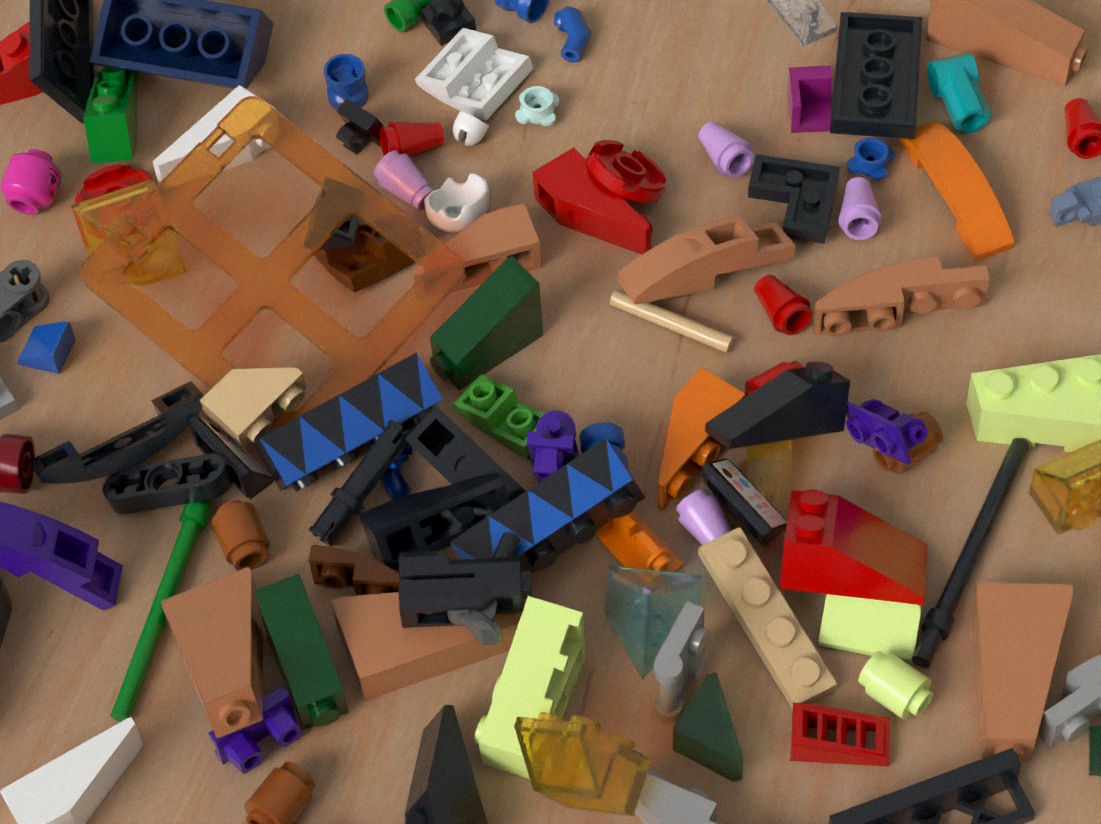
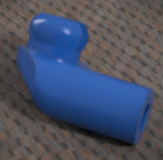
(577, 30)

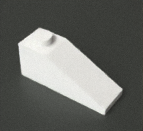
(198, 132)
(75, 782)

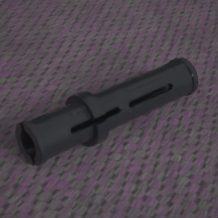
(349, 498)

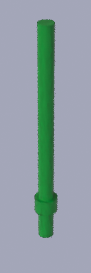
(193, 519)

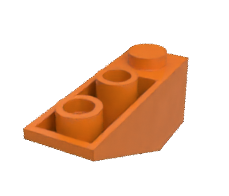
(687, 443)

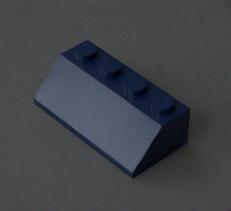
(183, 40)

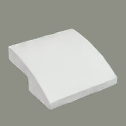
(474, 74)

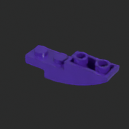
(58, 555)

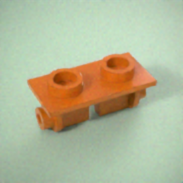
(637, 545)

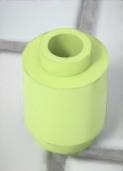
(896, 685)

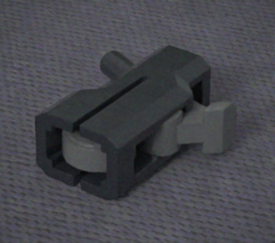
(463, 590)

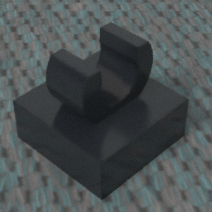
(446, 19)
(358, 127)

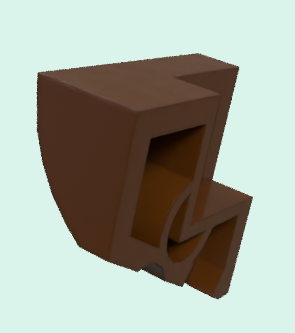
(366, 262)

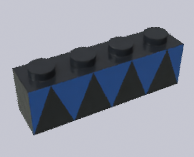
(347, 422)
(558, 510)

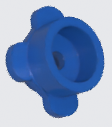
(873, 150)

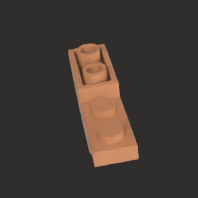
(696, 256)
(883, 295)

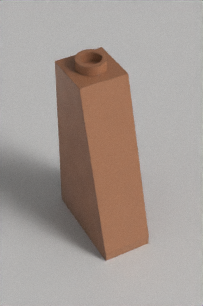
(1010, 34)
(222, 648)
(393, 656)
(1015, 658)

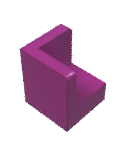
(809, 98)

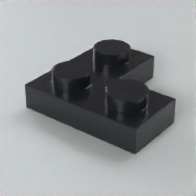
(805, 188)

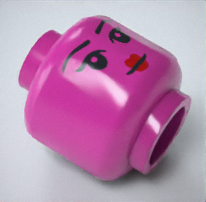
(30, 181)

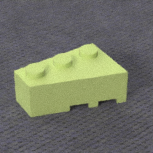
(1038, 403)
(535, 679)

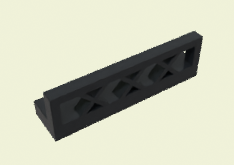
(949, 792)

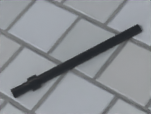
(940, 619)

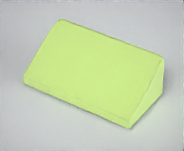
(870, 626)

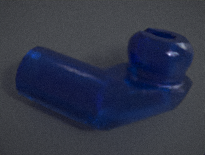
(393, 480)

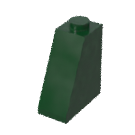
(489, 325)
(301, 652)

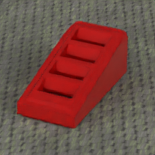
(823, 718)

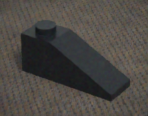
(786, 408)
(430, 517)
(443, 779)

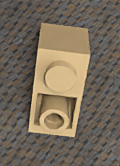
(251, 399)

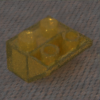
(1070, 488)
(581, 765)

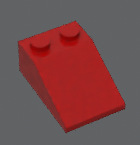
(849, 552)

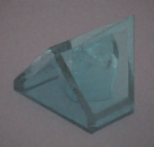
(645, 607)

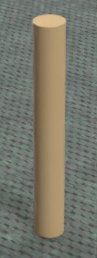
(673, 322)

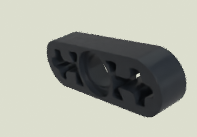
(197, 480)

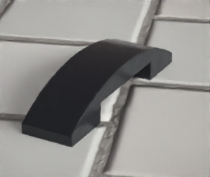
(125, 450)

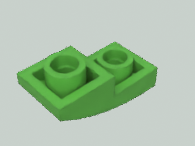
(498, 413)

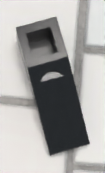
(456, 453)

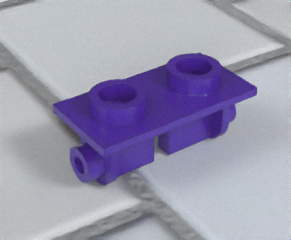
(885, 429)

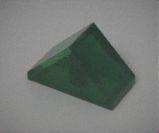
(707, 732)

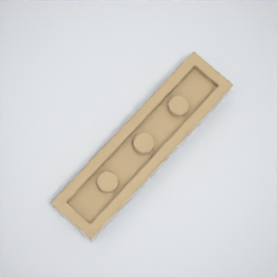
(766, 618)

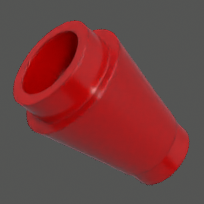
(1082, 129)
(411, 137)
(784, 306)

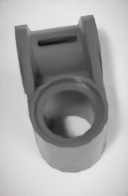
(16, 299)

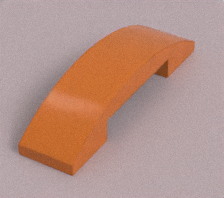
(963, 187)

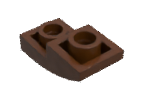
(342, 568)

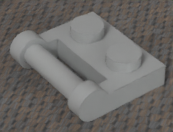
(679, 661)

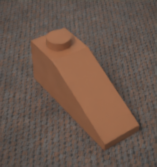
(492, 241)

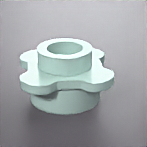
(537, 106)

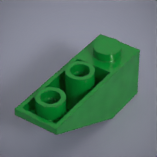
(112, 116)

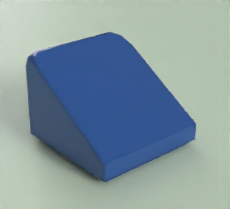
(48, 347)

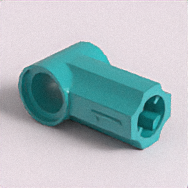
(957, 84)

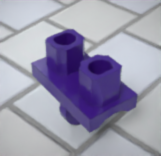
(552, 443)
(278, 721)

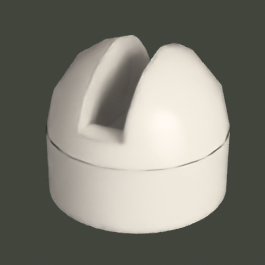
(471, 126)

